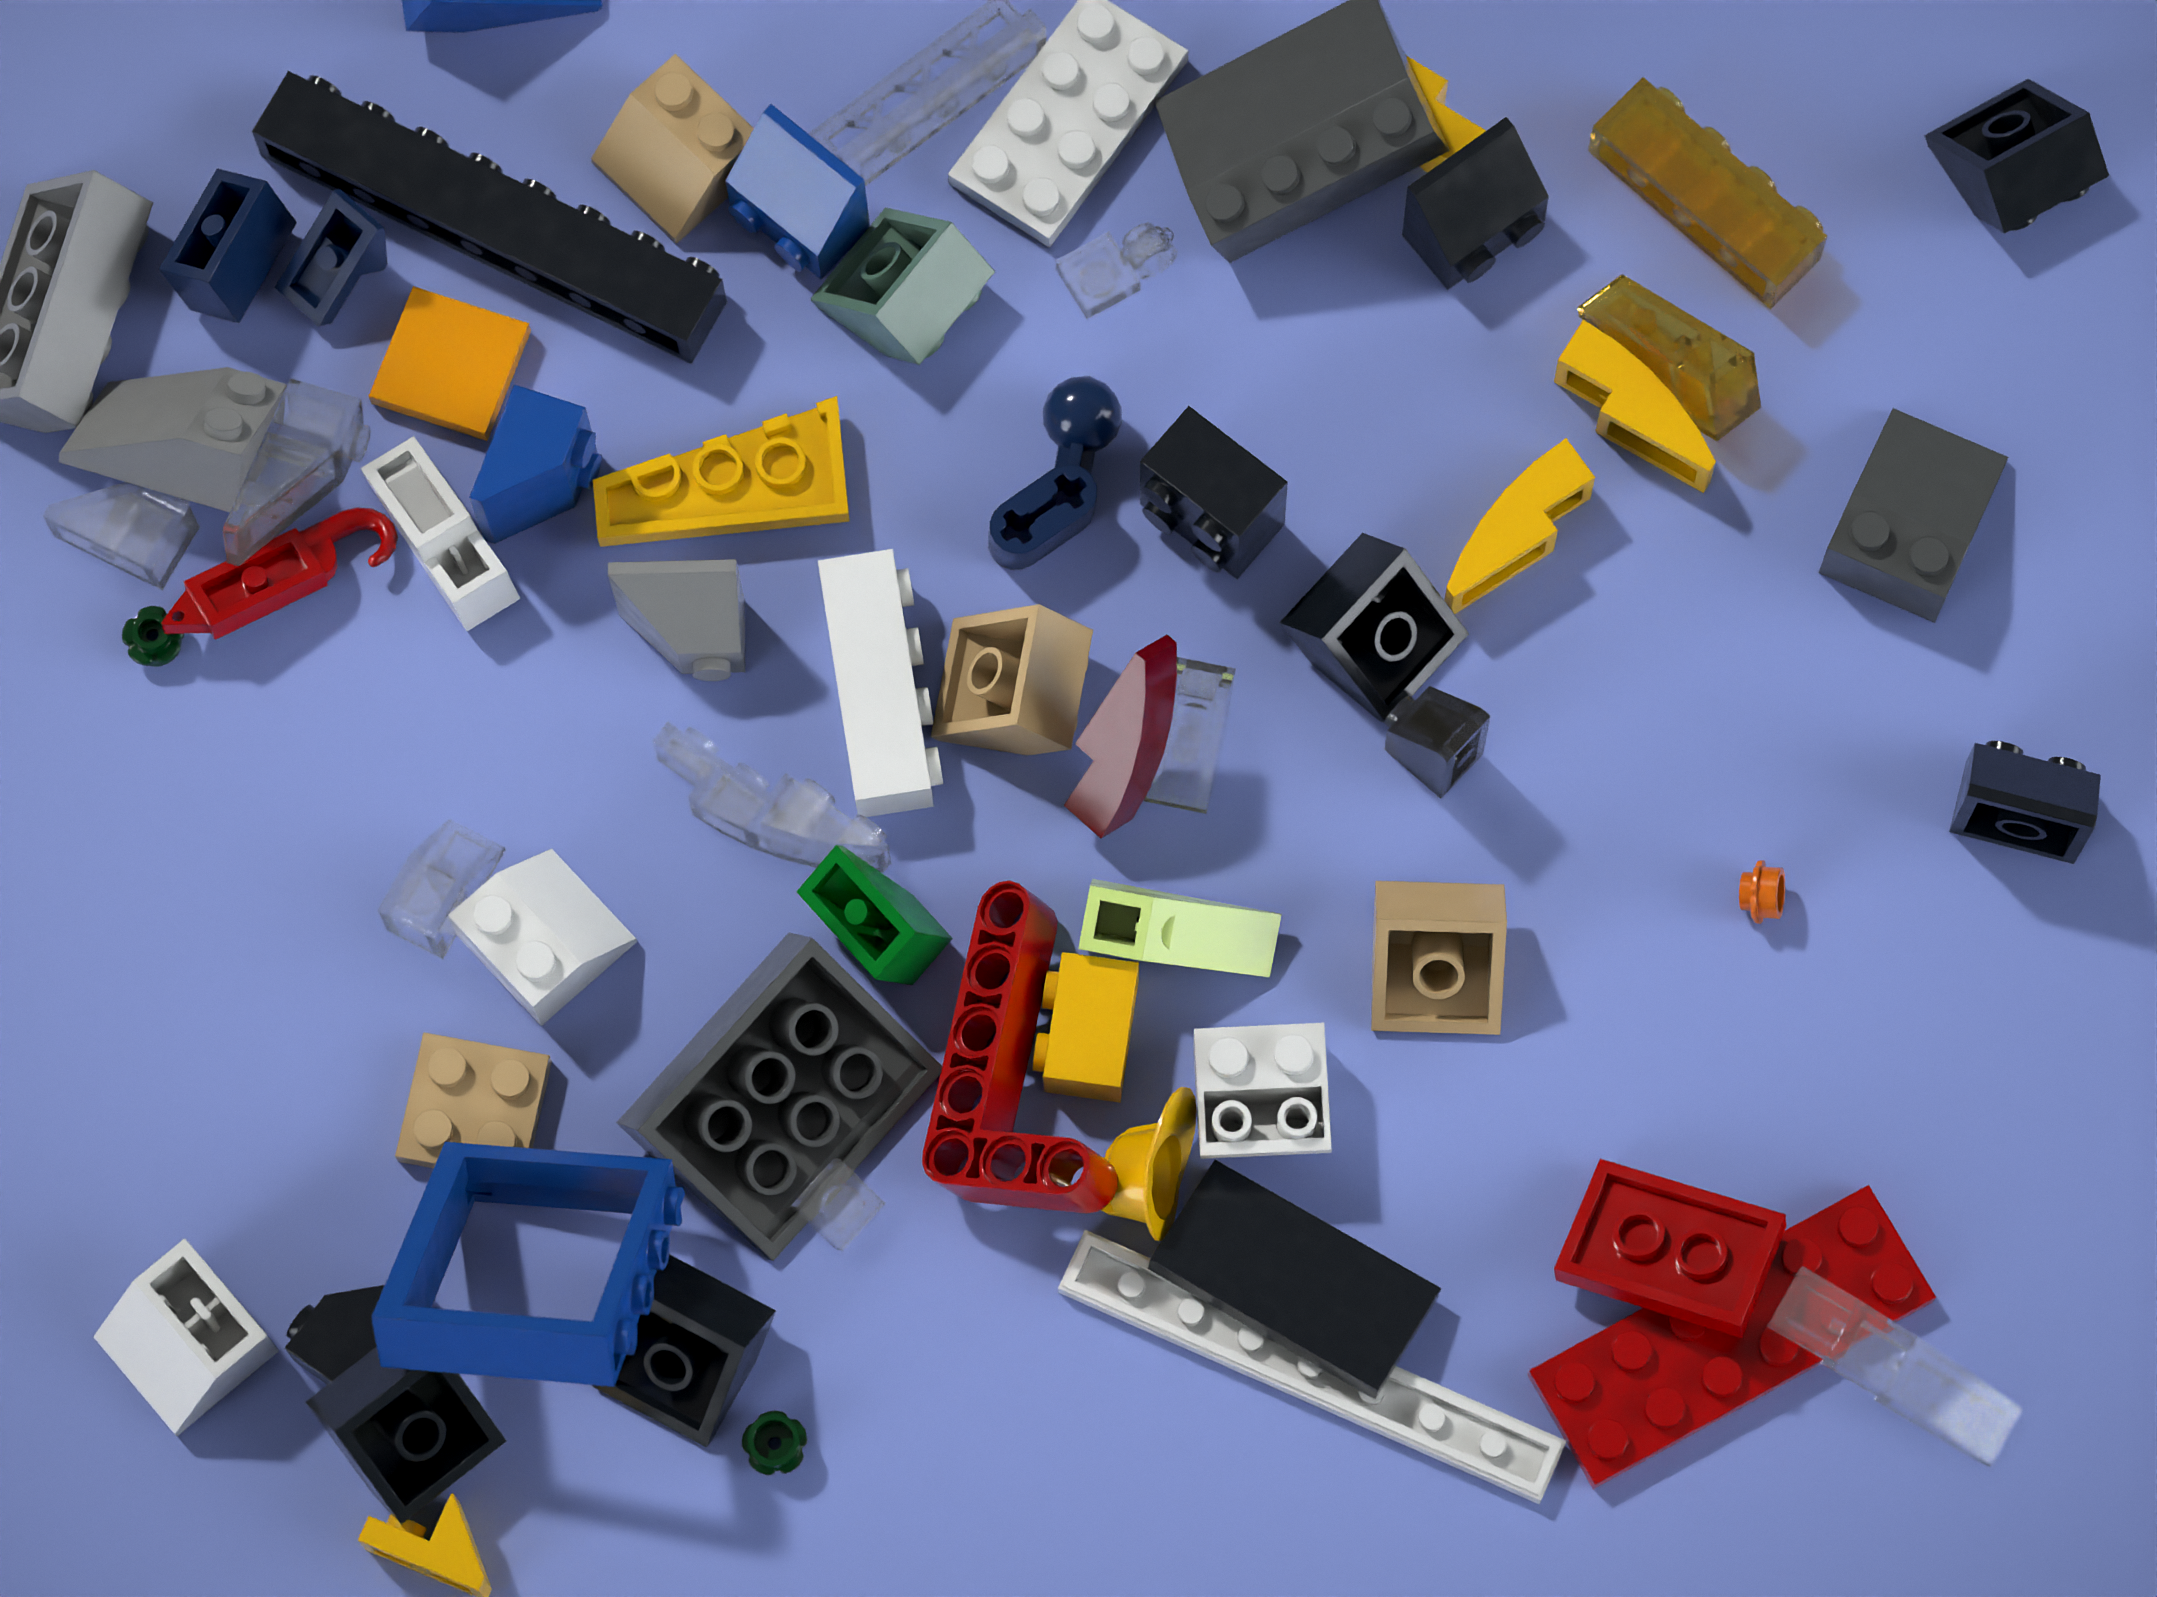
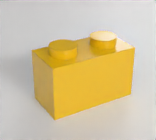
(1089, 1026)

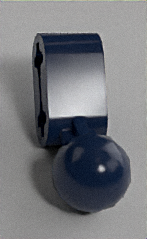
(1081, 419)

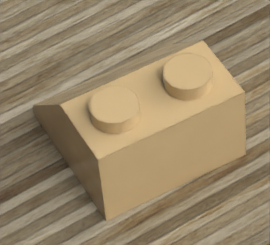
(673, 148)
(1013, 681)
(1438, 957)

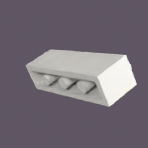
(877, 684)

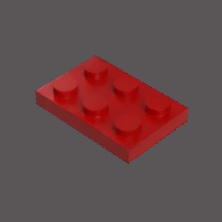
(1670, 1247)

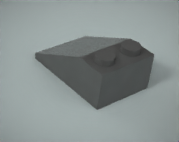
(1913, 515)

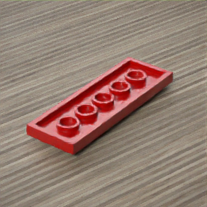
(1667, 1378)

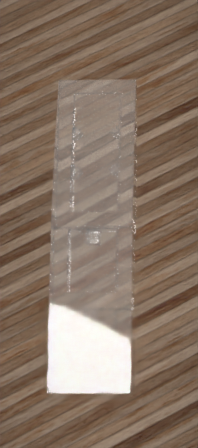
(1895, 1366)

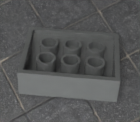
(1299, 127)
(778, 1089)

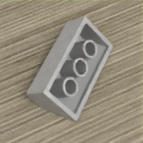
(62, 293)

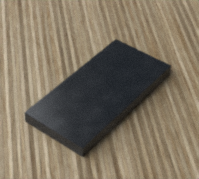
(1294, 1279)

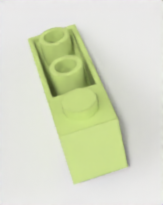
(1178, 930)

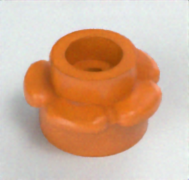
(1763, 892)

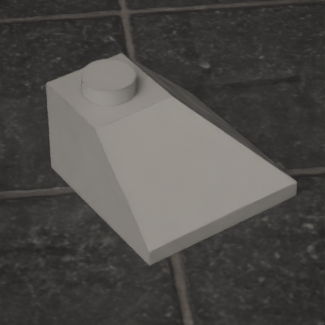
(686, 612)

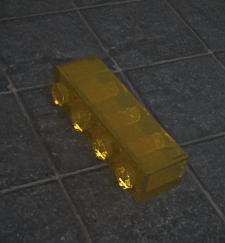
(1708, 191)

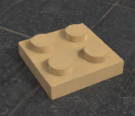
(472, 1097)

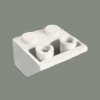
(1262, 1090)
(183, 1337)

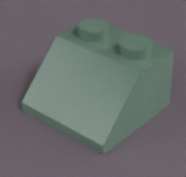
(904, 284)

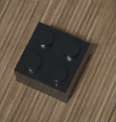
(1211, 494)
(405, 1430)

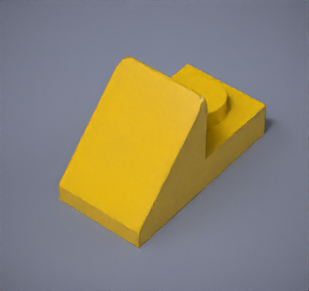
(447, 1557)

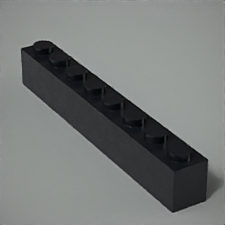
(491, 215)

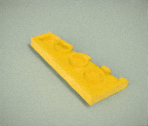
(750, 482)

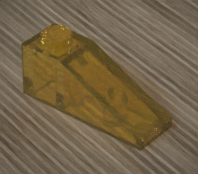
(1698, 364)

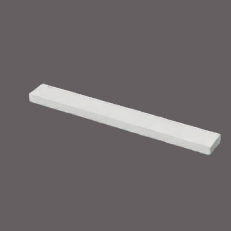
(1405, 1410)

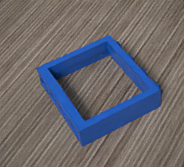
(520, 1346)

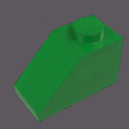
(874, 917)

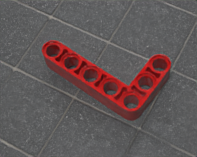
(1000, 1071)

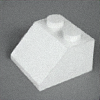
(541, 932)

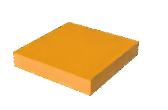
(450, 363)

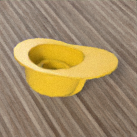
(1152, 1165)

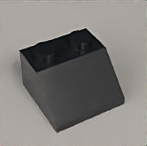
(2019, 155)
(1475, 206)
(1375, 625)
(2026, 801)
(692, 1351)

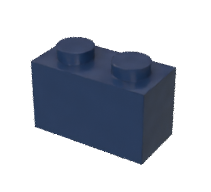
(228, 245)

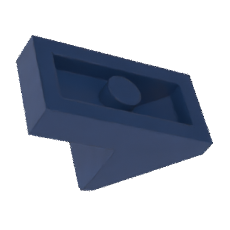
(332, 258)

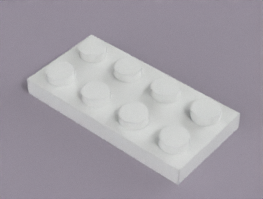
(1068, 118)

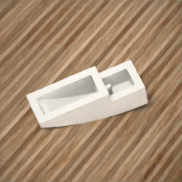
(441, 533)

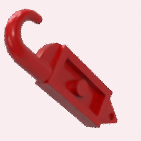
(274, 576)

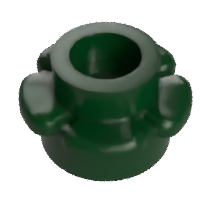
(149, 652)
(774, 1425)

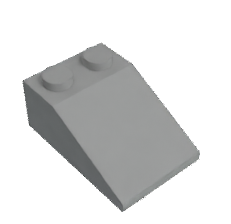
(178, 432)

